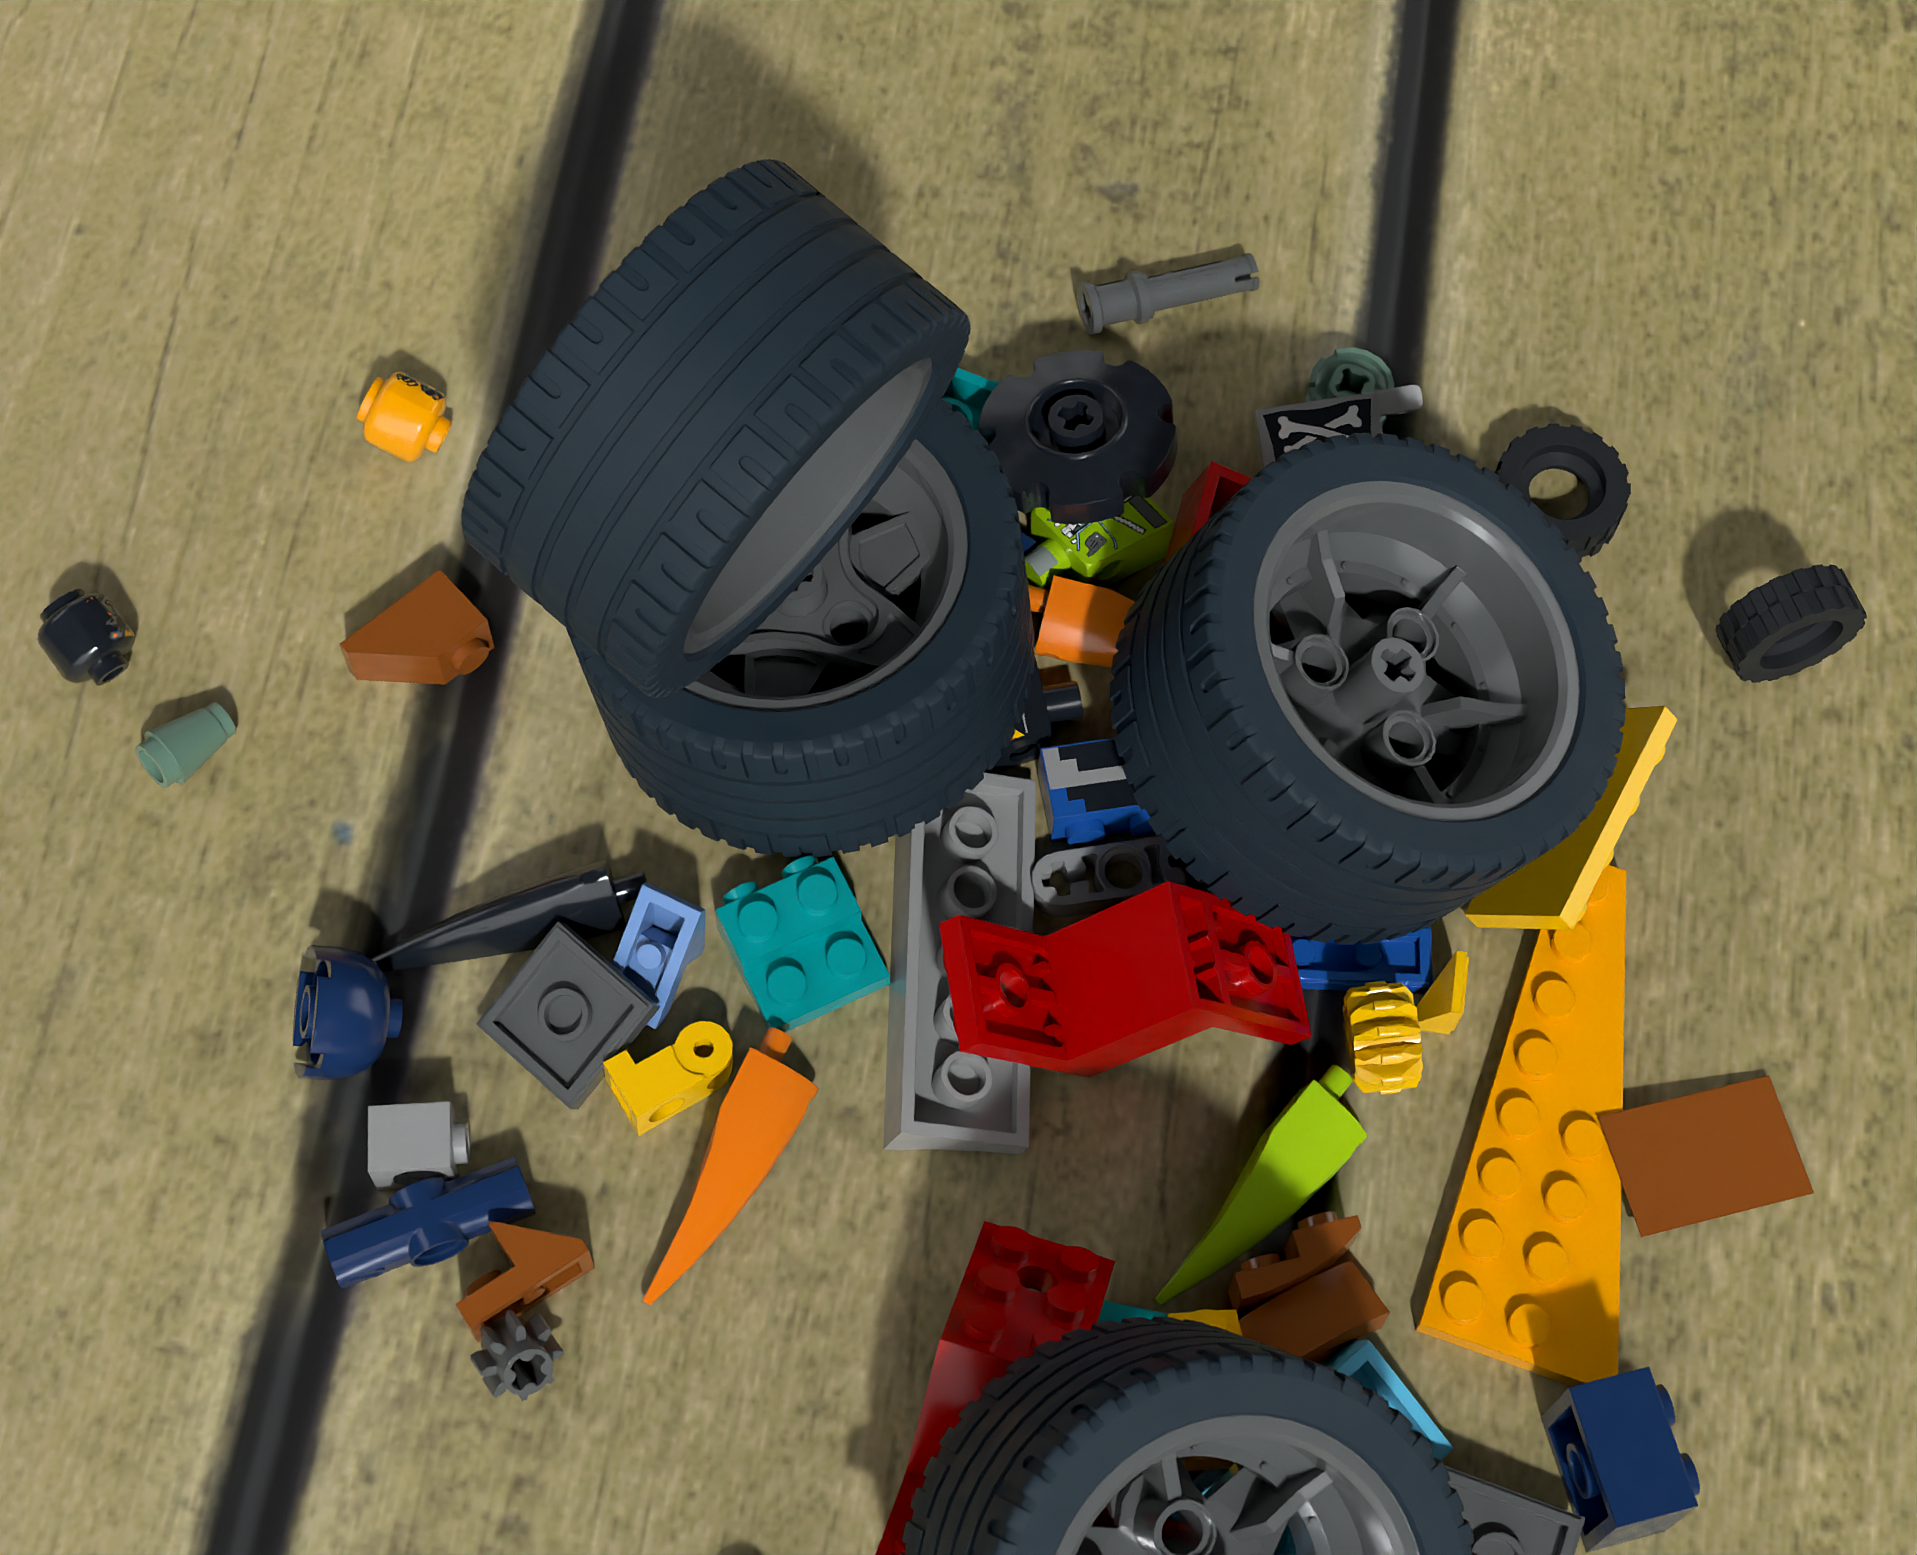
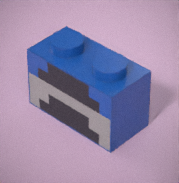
(1088, 793)

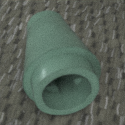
(183, 745)

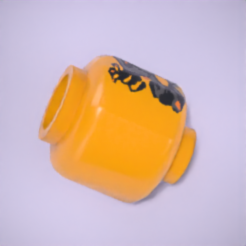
(404, 416)

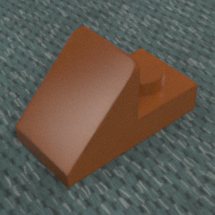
(540, 1268)

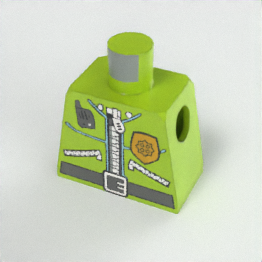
(1098, 550)

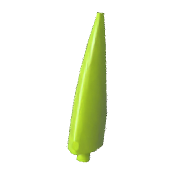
(1284, 1171)

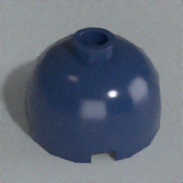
(342, 1014)

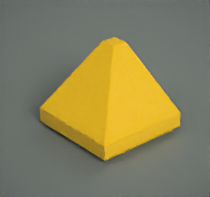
(1445, 1000)

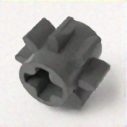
(516, 1355)

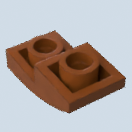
(1309, 1251)
(1318, 1314)

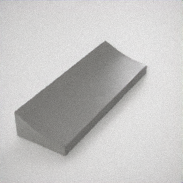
(975, 866)

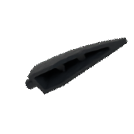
(520, 919)

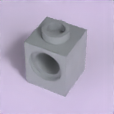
(415, 1144)

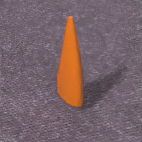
(1079, 621)
(744, 1144)

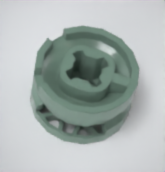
(1346, 372)

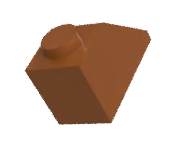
(421, 637)

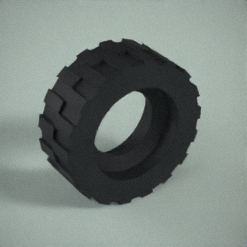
(1587, 459)
(1790, 623)

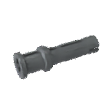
(1140, 296)

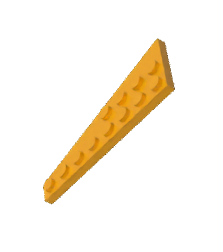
(1539, 1206)

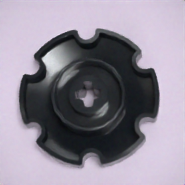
(1081, 435)

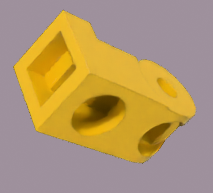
(673, 1076)

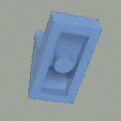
(659, 944)

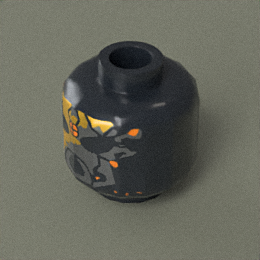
(85, 637)

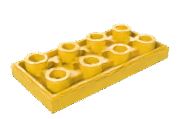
(1557, 885)

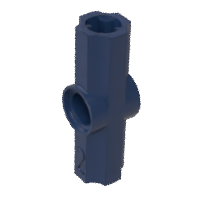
(427, 1222)

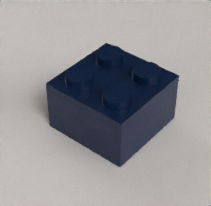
(1621, 1458)

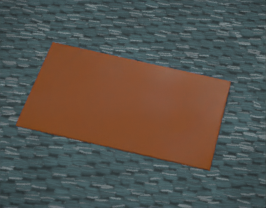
(1705, 1155)

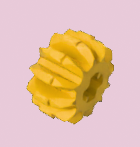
(1382, 1037)

